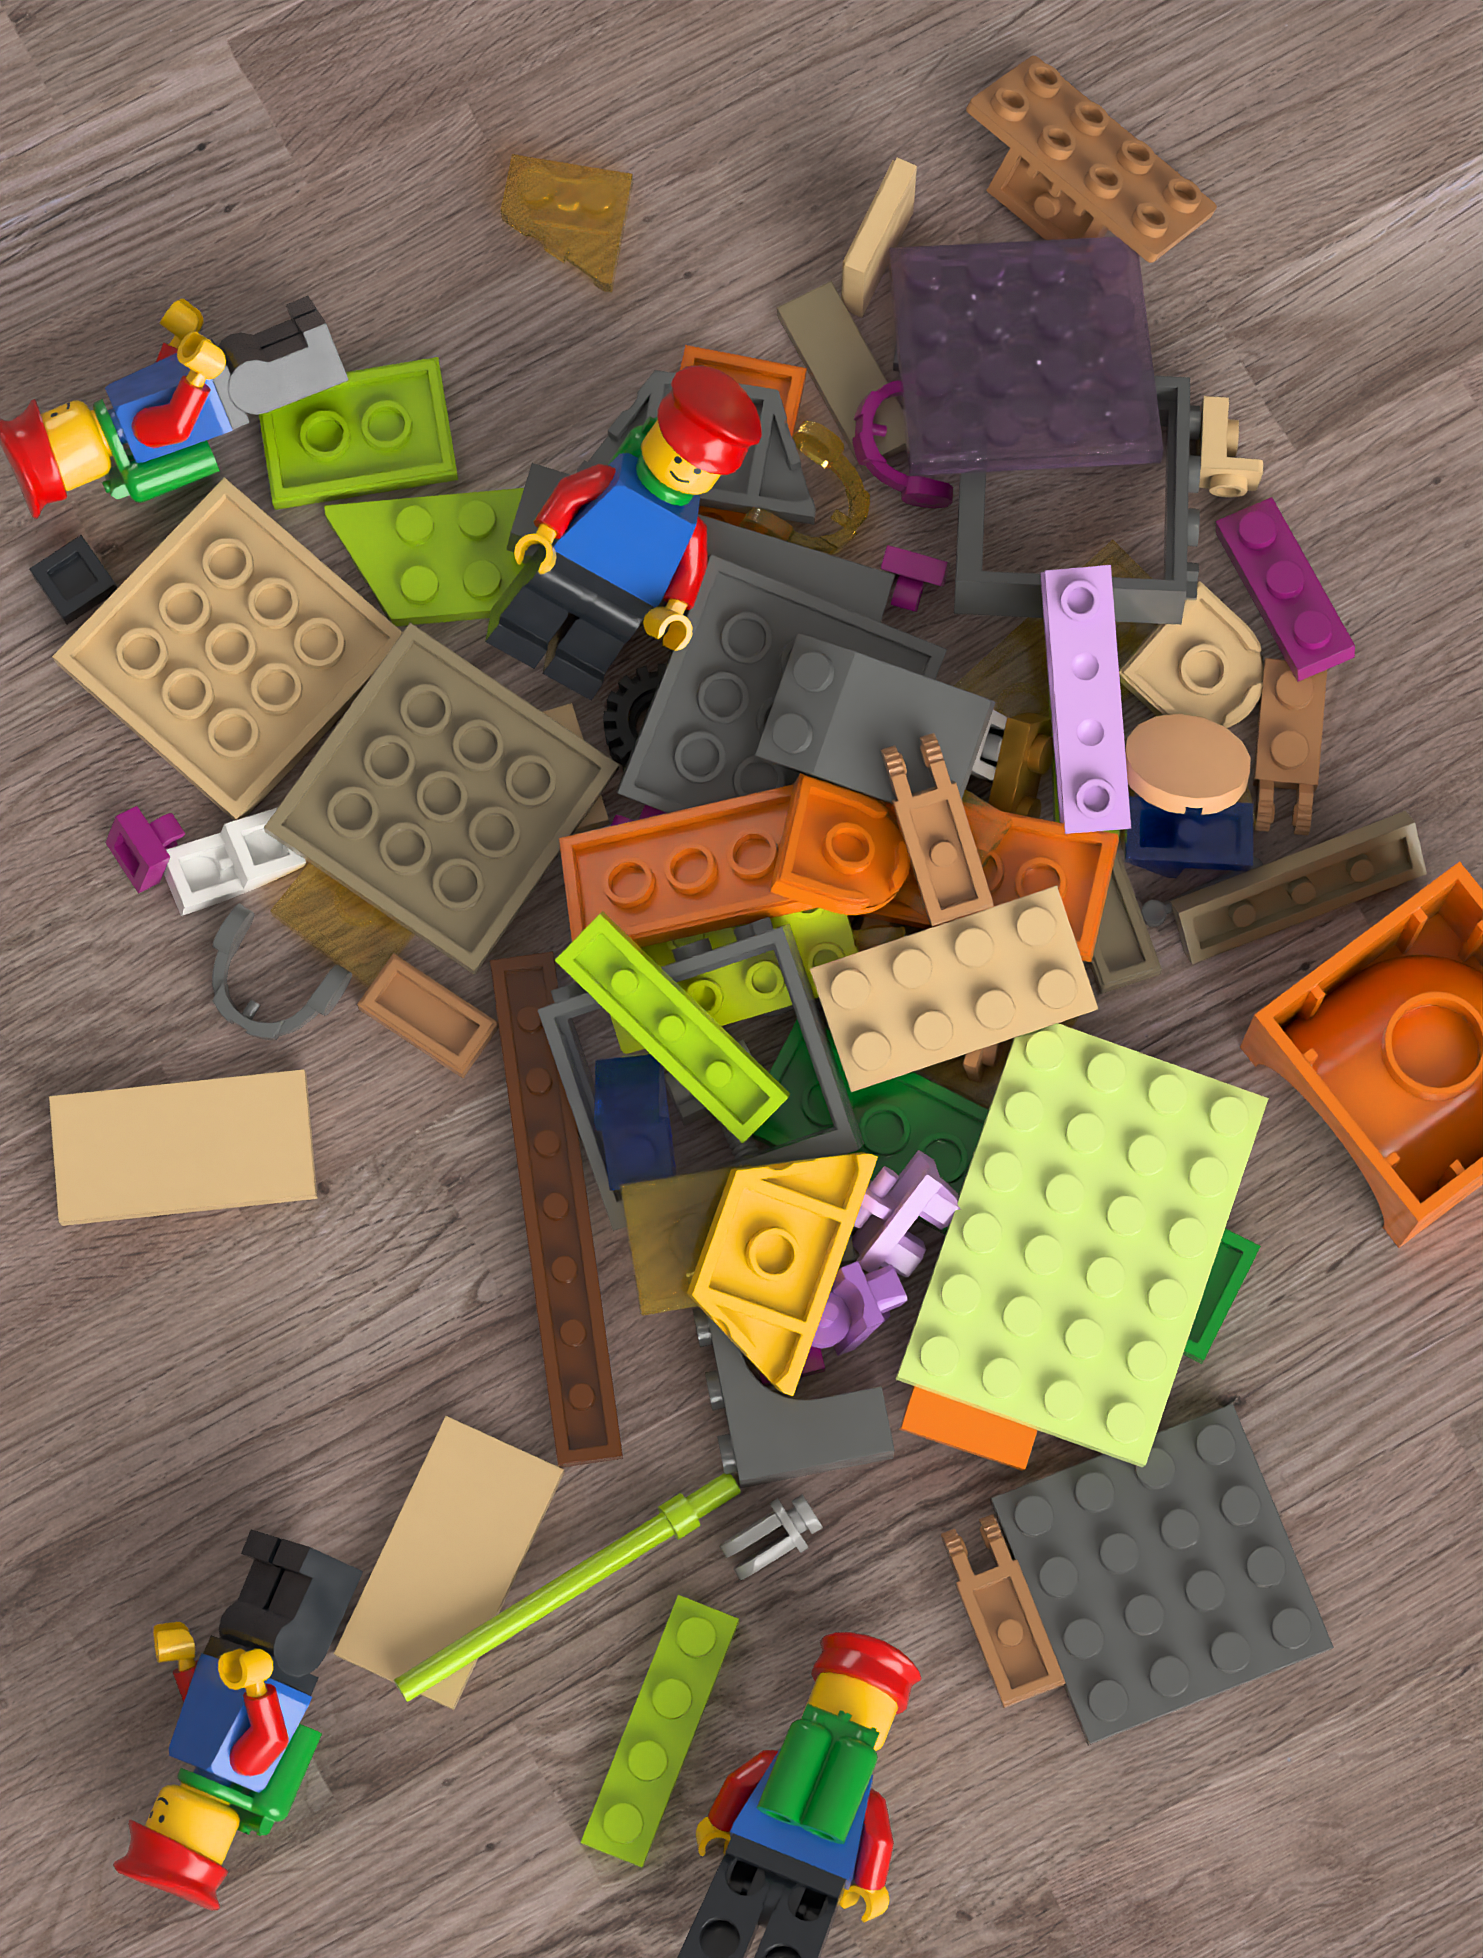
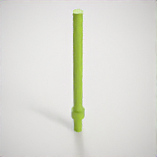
(675, 1517)

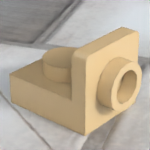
(1216, 445)

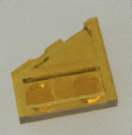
(571, 211)

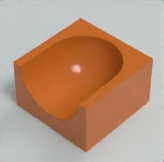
(1394, 1050)

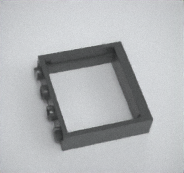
(1134, 598)
(692, 961)

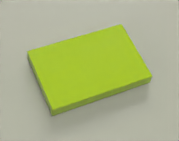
(361, 437)

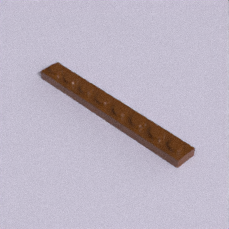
(556, 1219)

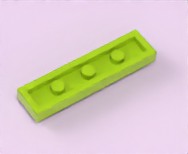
(672, 1027)
(660, 1731)

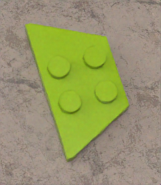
(432, 553)

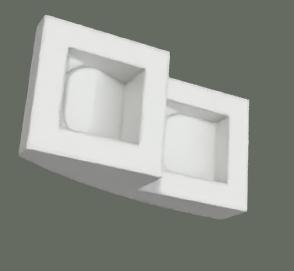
(227, 864)

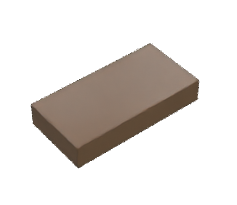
(428, 1015)

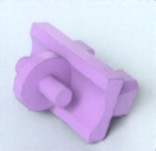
(893, 1206)

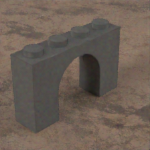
(783, 1436)

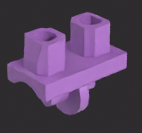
(857, 1306)

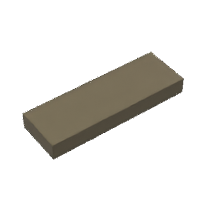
(841, 364)

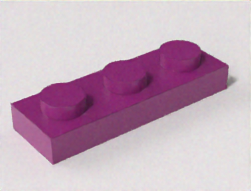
(1285, 589)

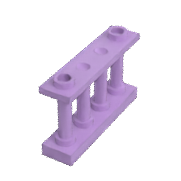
(1085, 699)

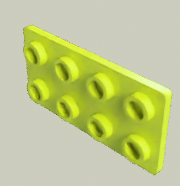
(757, 982)

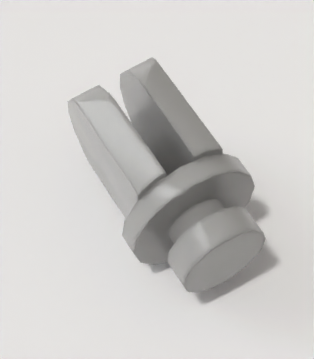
(794, 1521)

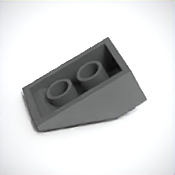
(846, 707)

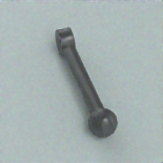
(1155, 912)

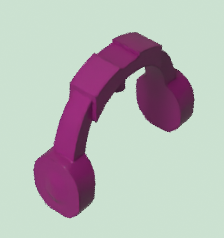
(914, 490)

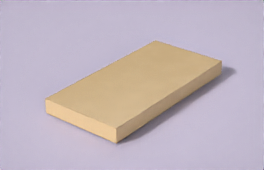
(182, 1147)
(449, 1555)

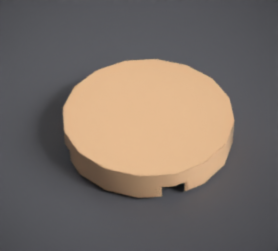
(1186, 763)

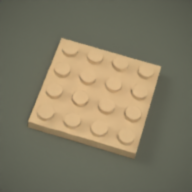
(230, 650)

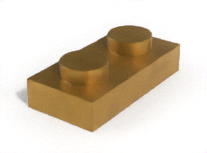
(1022, 760)

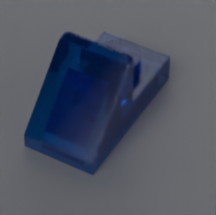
(1176, 841)
(633, 1119)

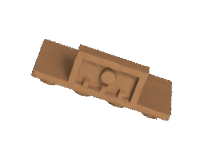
(1079, 169)

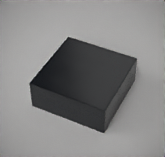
(73, 579)

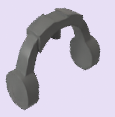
(227, 943)

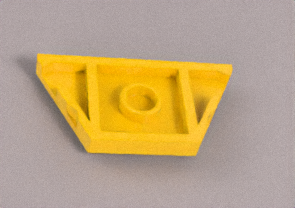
(778, 1255)

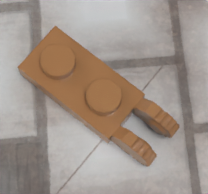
(1288, 742)
(938, 838)
(1004, 1619)

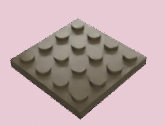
(441, 798)

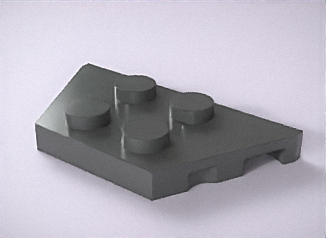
(769, 473)

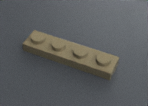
(1299, 887)

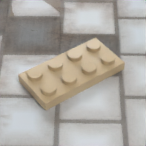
(954, 988)

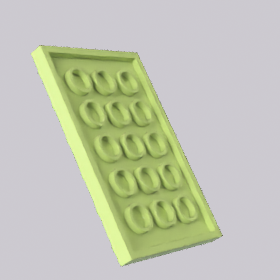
(1083, 1240)

